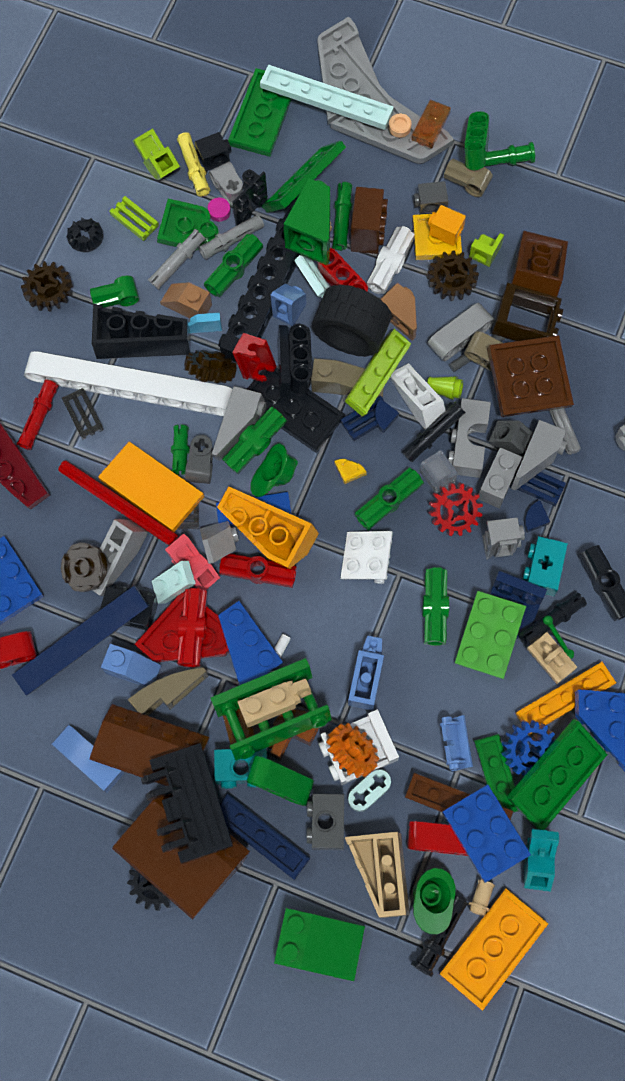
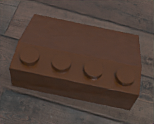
(186, 884)

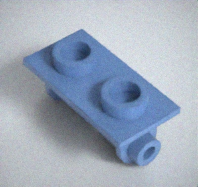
(458, 747)

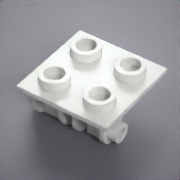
(367, 555)

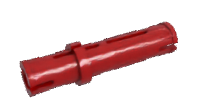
(41, 406)

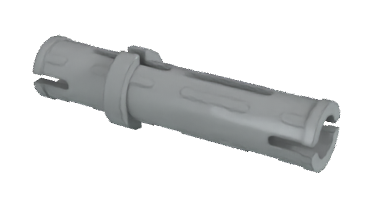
(223, 241)
(177, 259)

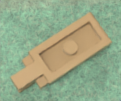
(273, 701)

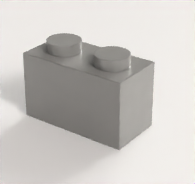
(499, 477)

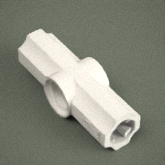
(390, 260)

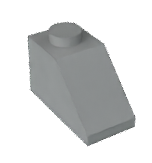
(218, 540)

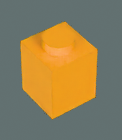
(446, 225)

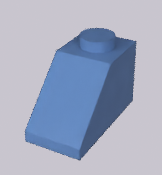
(288, 303)
(130, 666)

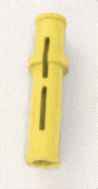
(195, 171)

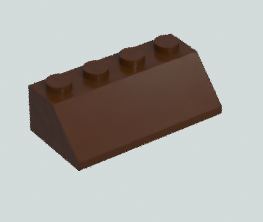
(132, 739)

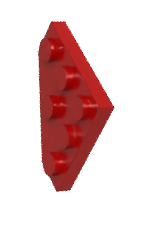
(162, 639)

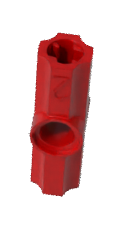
(241, 567)
(192, 627)

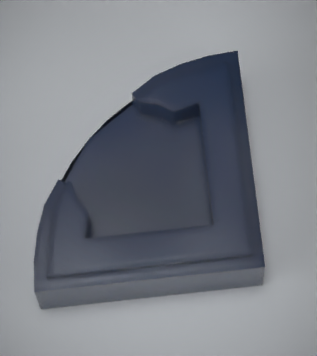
(385, 415)
(536, 517)

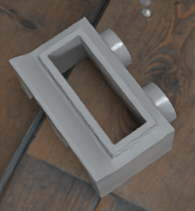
(502, 537)

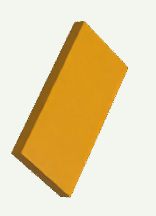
(151, 487)
(493, 949)

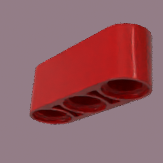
(340, 268)
(16, 649)
(433, 838)

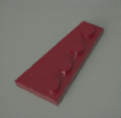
(17, 473)

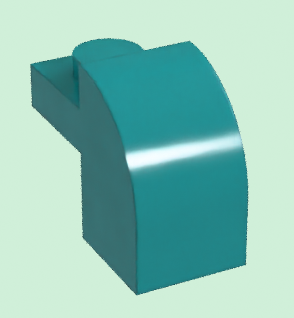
(540, 865)

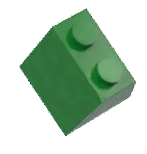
(309, 222)

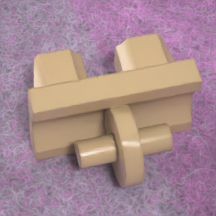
(552, 658)

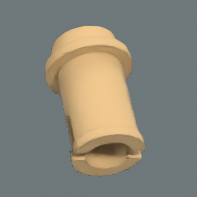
(481, 898)

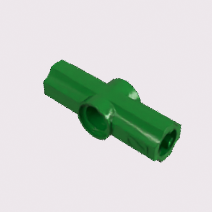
(224, 274)
(254, 440)
(400, 489)
(435, 607)

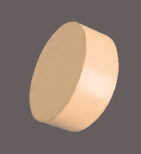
(400, 125)

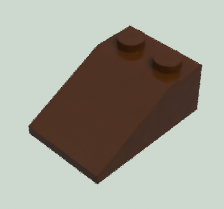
(540, 263)

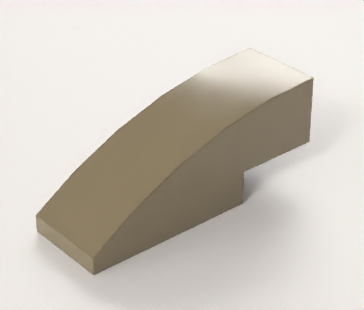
(167, 690)

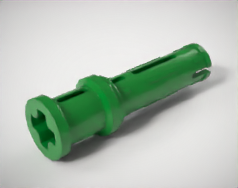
(511, 155)

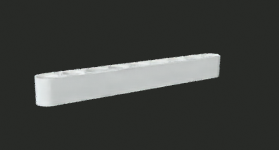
(128, 383)

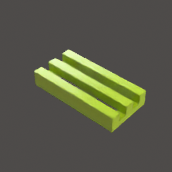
(145, 216)

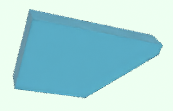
(205, 323)

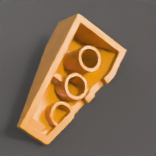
(272, 530)

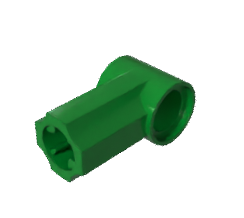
(120, 292)

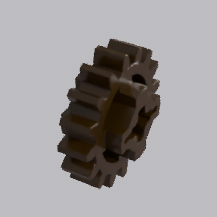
(456, 284)
(46, 285)
(210, 366)

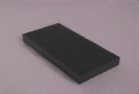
(307, 414)

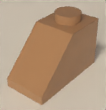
(187, 299)
(403, 309)

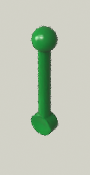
(548, 620)

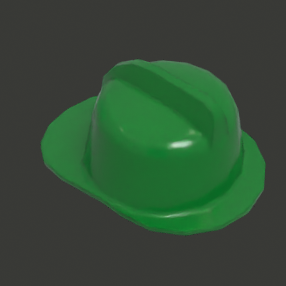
(274, 471)
(434, 900)

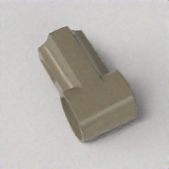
(473, 180)

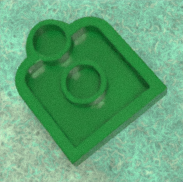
(181, 220)

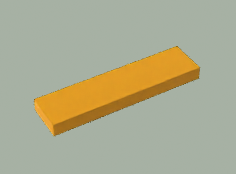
(563, 698)

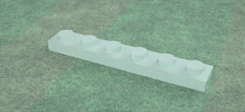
(326, 97)

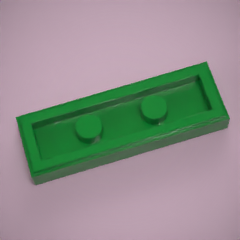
(495, 770)

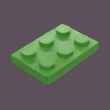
(490, 634)

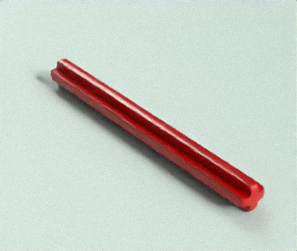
(117, 503)

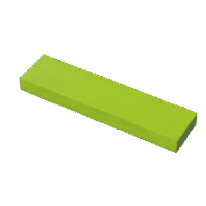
(377, 372)

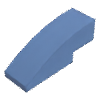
(78, 751)

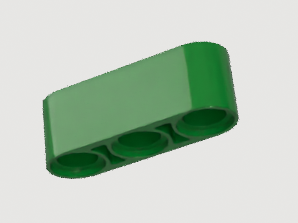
(477, 140)
(280, 781)

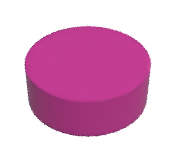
(219, 209)

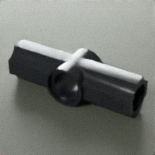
(598, 569)

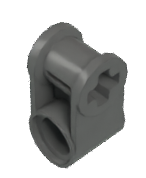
(199, 463)

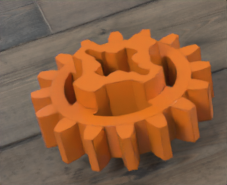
(352, 750)

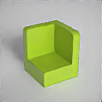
(485, 249)

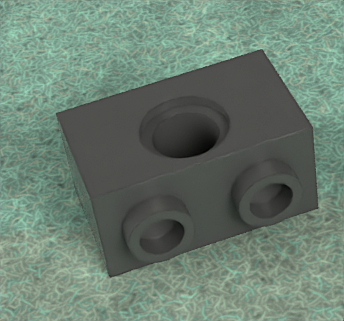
(332, 806)

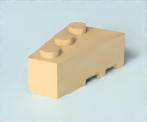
(383, 871)

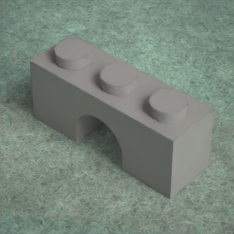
(466, 457)

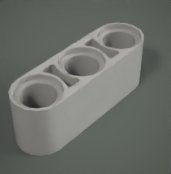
(459, 332)

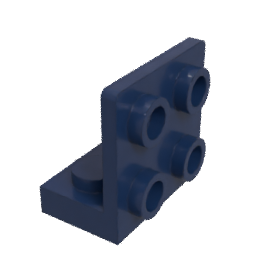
(520, 592)

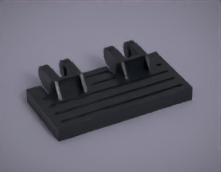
(192, 803)

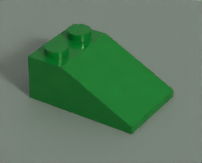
(319, 944)

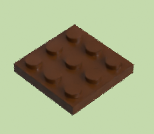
(530, 376)

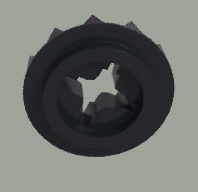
(83, 243)

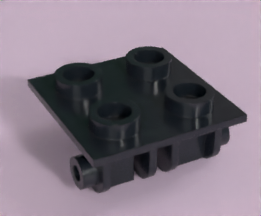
(252, 197)

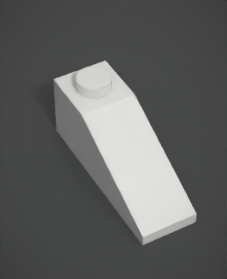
(418, 395)

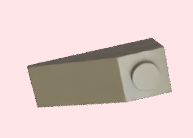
(335, 377)

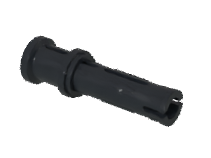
(434, 947)

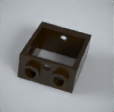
(529, 299)

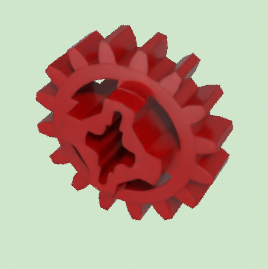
(449, 516)

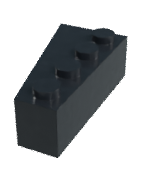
(137, 334)

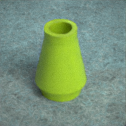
(447, 386)

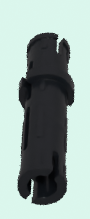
(435, 430)
(560, 614)

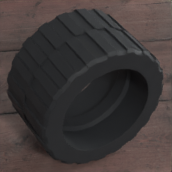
(351, 320)

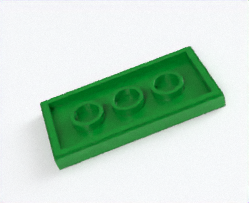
(259, 118)
(297, 181)
(557, 775)

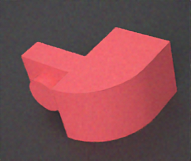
(184, 550)

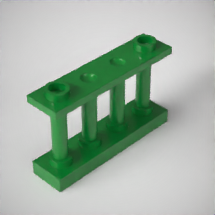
(227, 704)

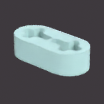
(365, 786)

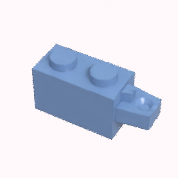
(367, 674)

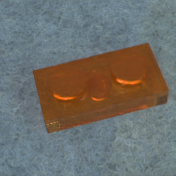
(431, 123)

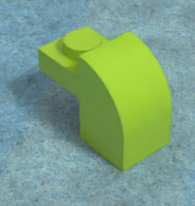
(156, 158)

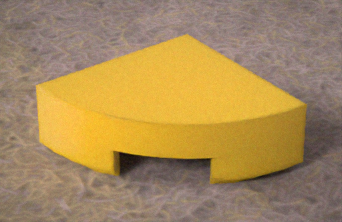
(349, 470)

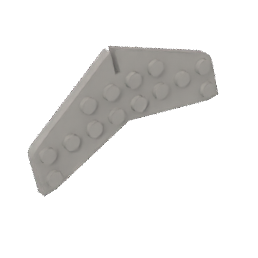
(348, 68)

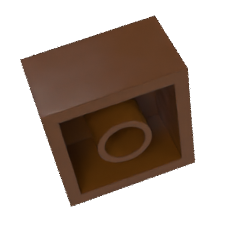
(368, 220)

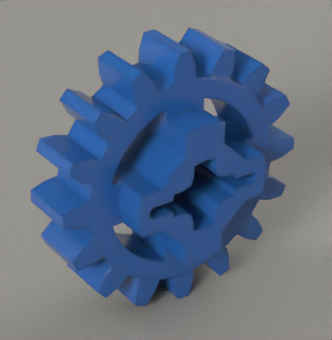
(519, 749)

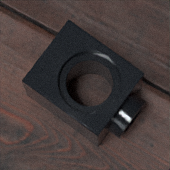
(213, 151)

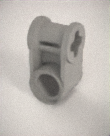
(227, 182)

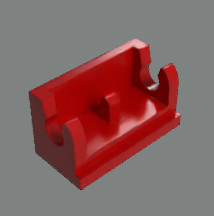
(253, 356)

